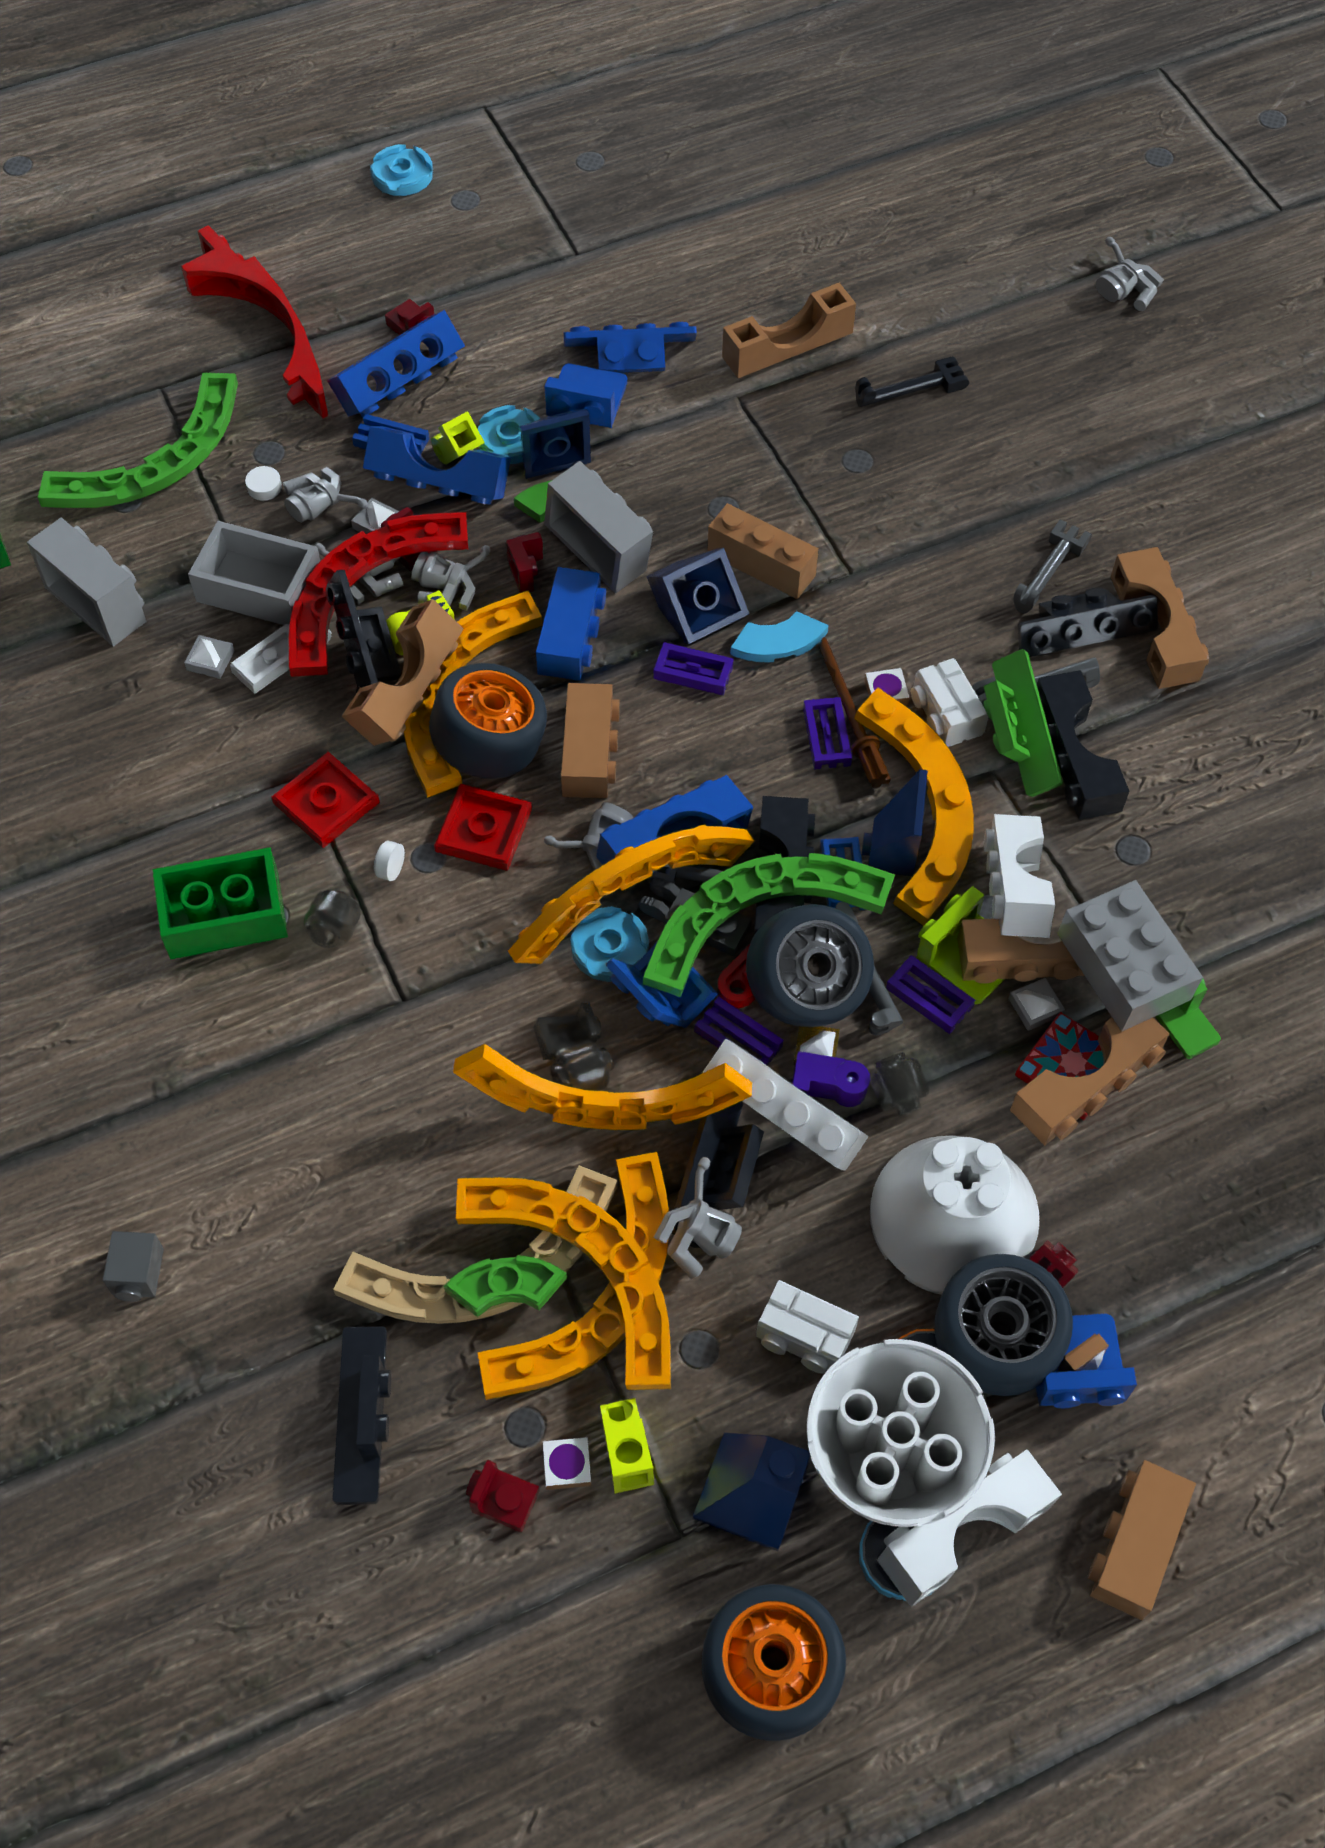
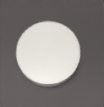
(263, 483)
(389, 860)

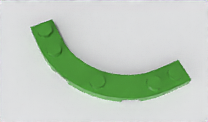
(161, 468)
(750, 884)

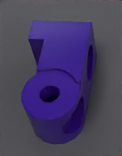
(831, 1078)

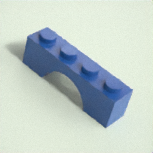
(396, 454)
(710, 805)

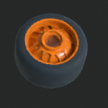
(487, 720)
(763, 1700)

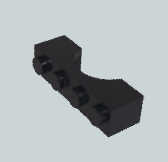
(1092, 782)
(784, 832)

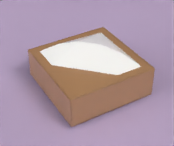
(1085, 1356)

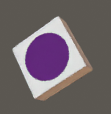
(889, 681)
(566, 1463)

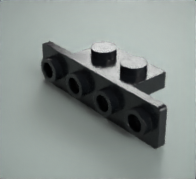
(1086, 620)
(365, 636)
(731, 1157)
(361, 1416)

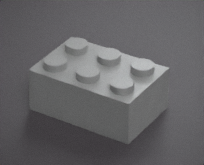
(598, 526)
(252, 572)
(88, 581)
(1129, 955)

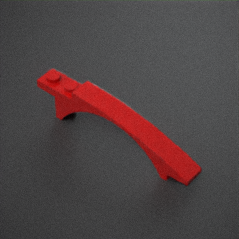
(230, 275)

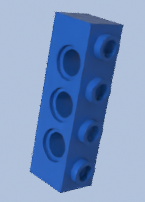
(351, 383)

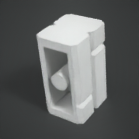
(949, 702)
(805, 1327)

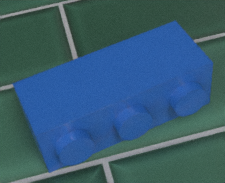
(570, 624)

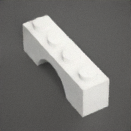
(1019, 899)
(792, 1108)
(925, 1557)

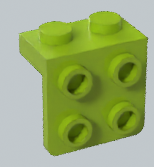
(940, 948)

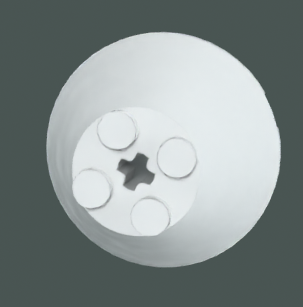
(950, 1205)
(900, 1433)

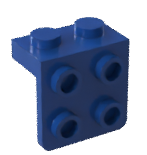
(586, 389)
(659, 1004)
(1106, 1385)

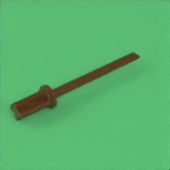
(865, 747)

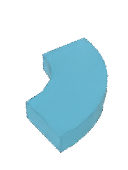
(781, 640)

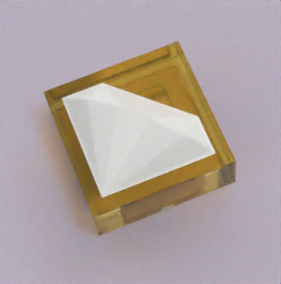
(817, 1041)

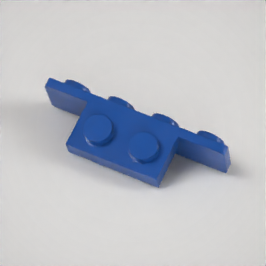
(630, 349)

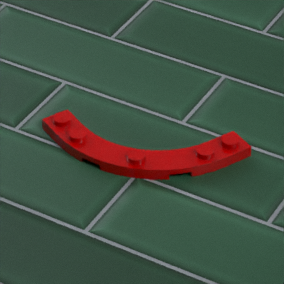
(358, 556)

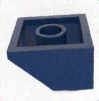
(555, 443)
(698, 594)
(898, 830)
(753, 1487)

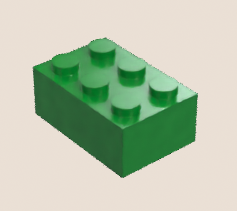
(219, 903)

